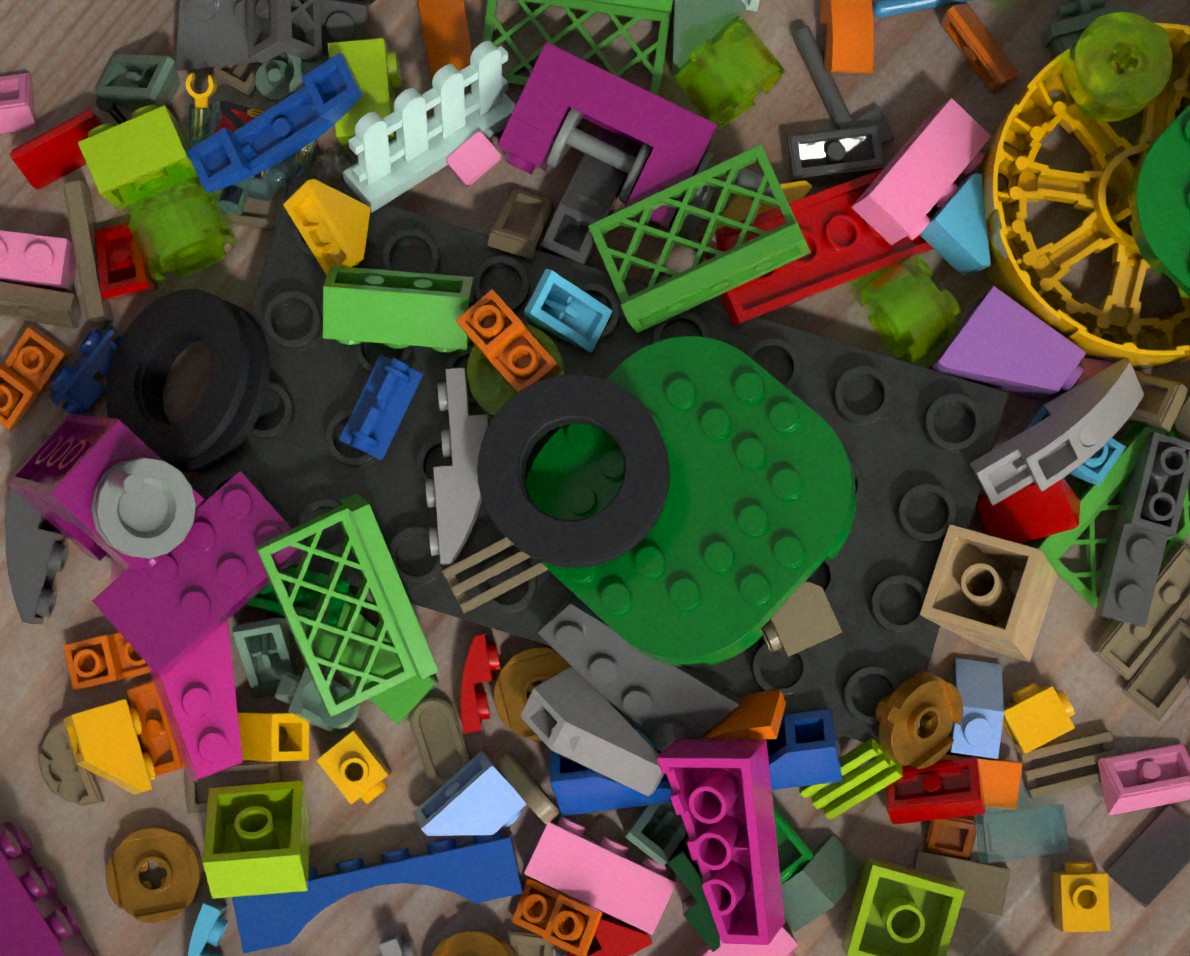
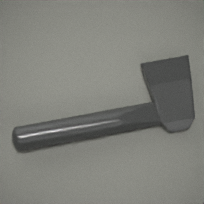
(830, 91)

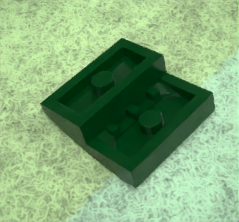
(695, 906)

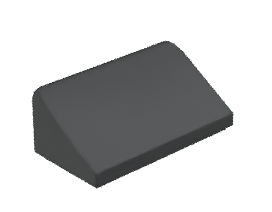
(835, 155)
(1153, 857)

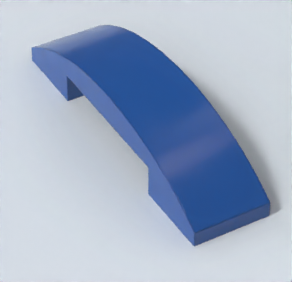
(279, 131)

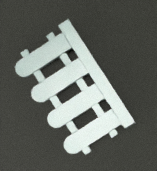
(423, 143)

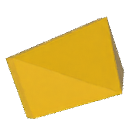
(330, 224)

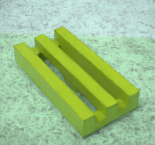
(856, 783)

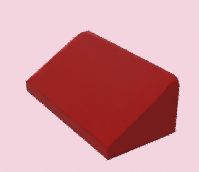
(55, 151)
(1031, 513)
(936, 792)

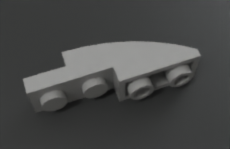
(1073, 432)
(456, 487)

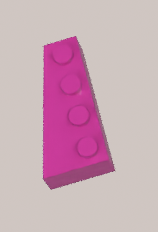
(203, 707)
(731, 830)

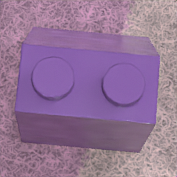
(1010, 350)

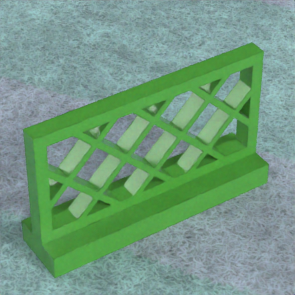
(639, 10)
(715, 275)
(1093, 501)
(385, 588)

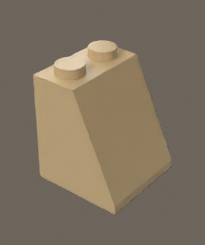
(990, 591)

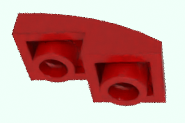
(478, 668)

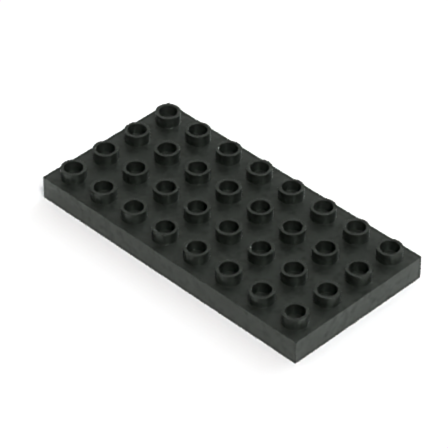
(898, 421)

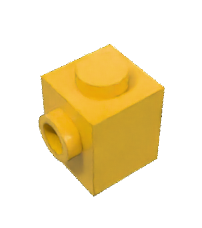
(1036, 716)
(273, 736)
(355, 768)
(1080, 898)

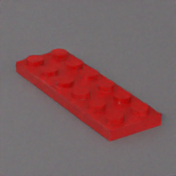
(840, 248)

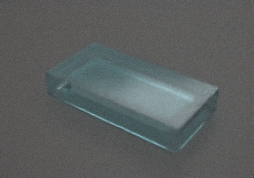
(1021, 833)

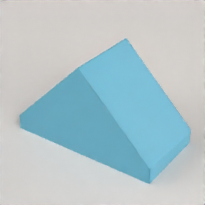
(960, 228)
(567, 311)

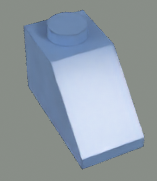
(982, 708)
(471, 802)

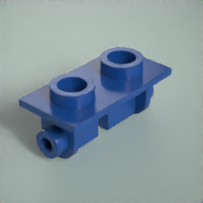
(76, 382)
(381, 407)

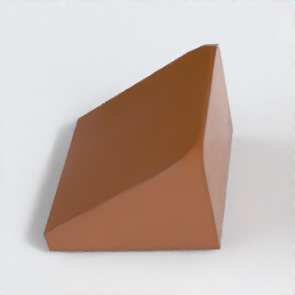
(951, 837)

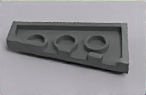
(216, 30)
(654, 696)

